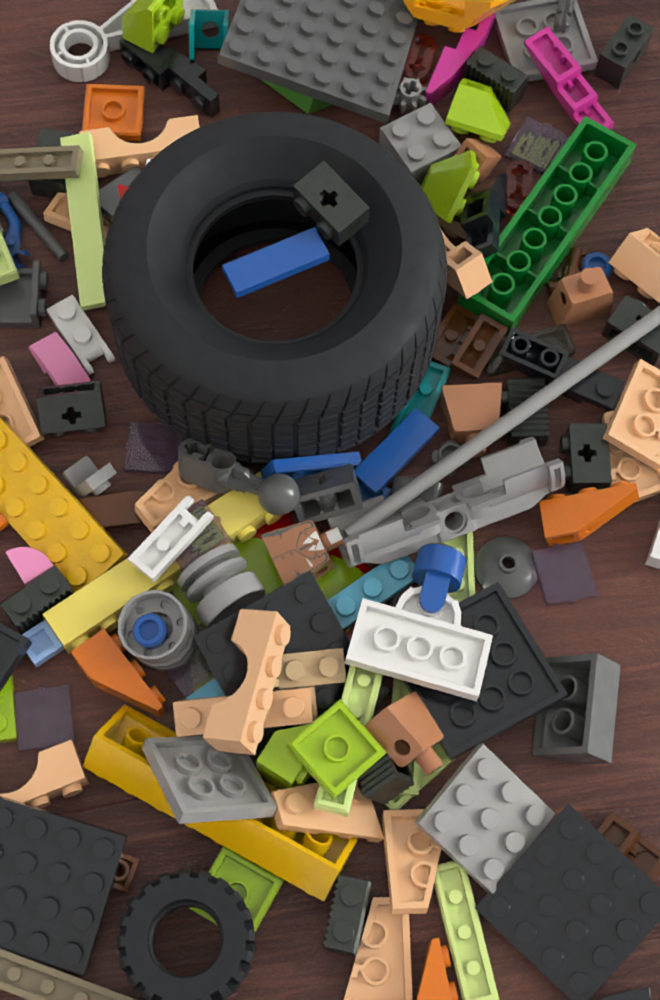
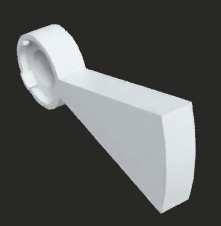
(104, 40)

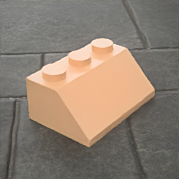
(640, 262)

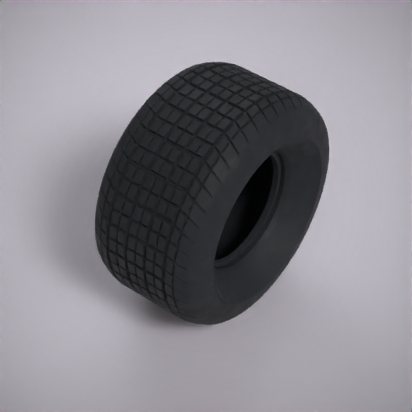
(233, 191)

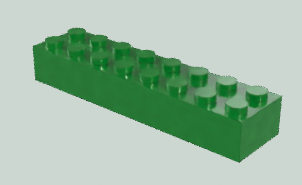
(551, 221)

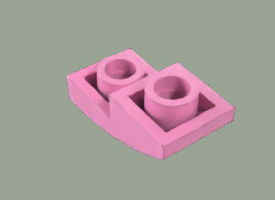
(58, 361)

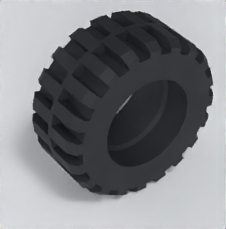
(159, 899)

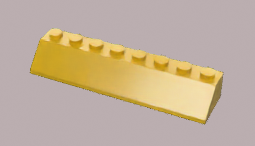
(298, 857)

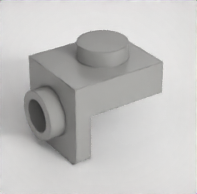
(86, 478)

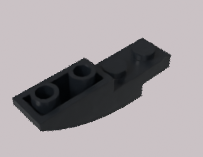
(172, 68)
(483, 212)
(548, 361)

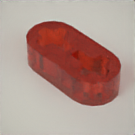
(424, 61)
(523, 188)

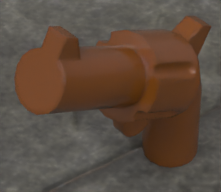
(571, 268)

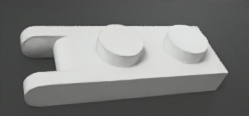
(79, 332)
(169, 540)

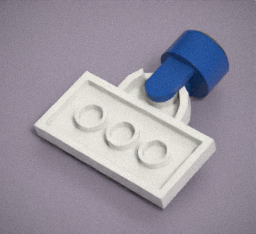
(423, 633)

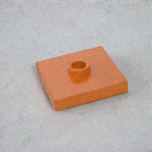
(115, 107)

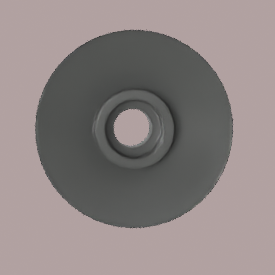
(490, 570)

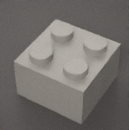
(419, 140)

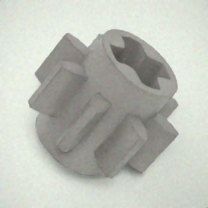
(410, 95)

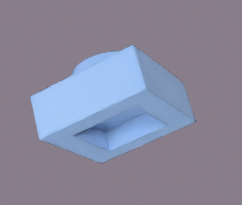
(44, 643)

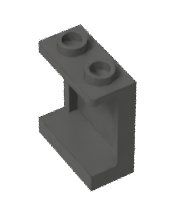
(23, 298)

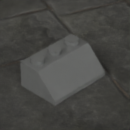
(584, 722)

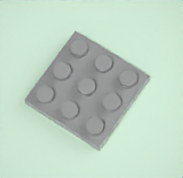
(524, 19)
(207, 782)
(484, 817)

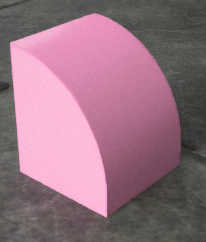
(28, 562)

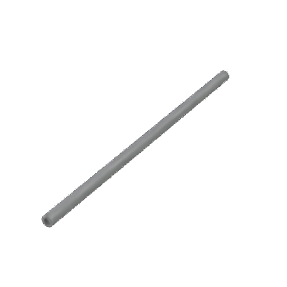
(504, 424)

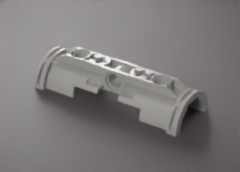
(511, 484)

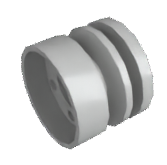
(220, 584)
(181, 627)

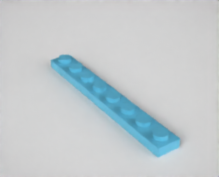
(377, 585)

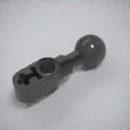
(221, 473)

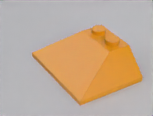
(454, 14)

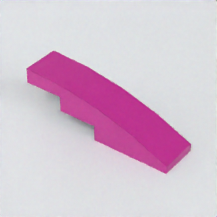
(452, 61)
(565, 78)

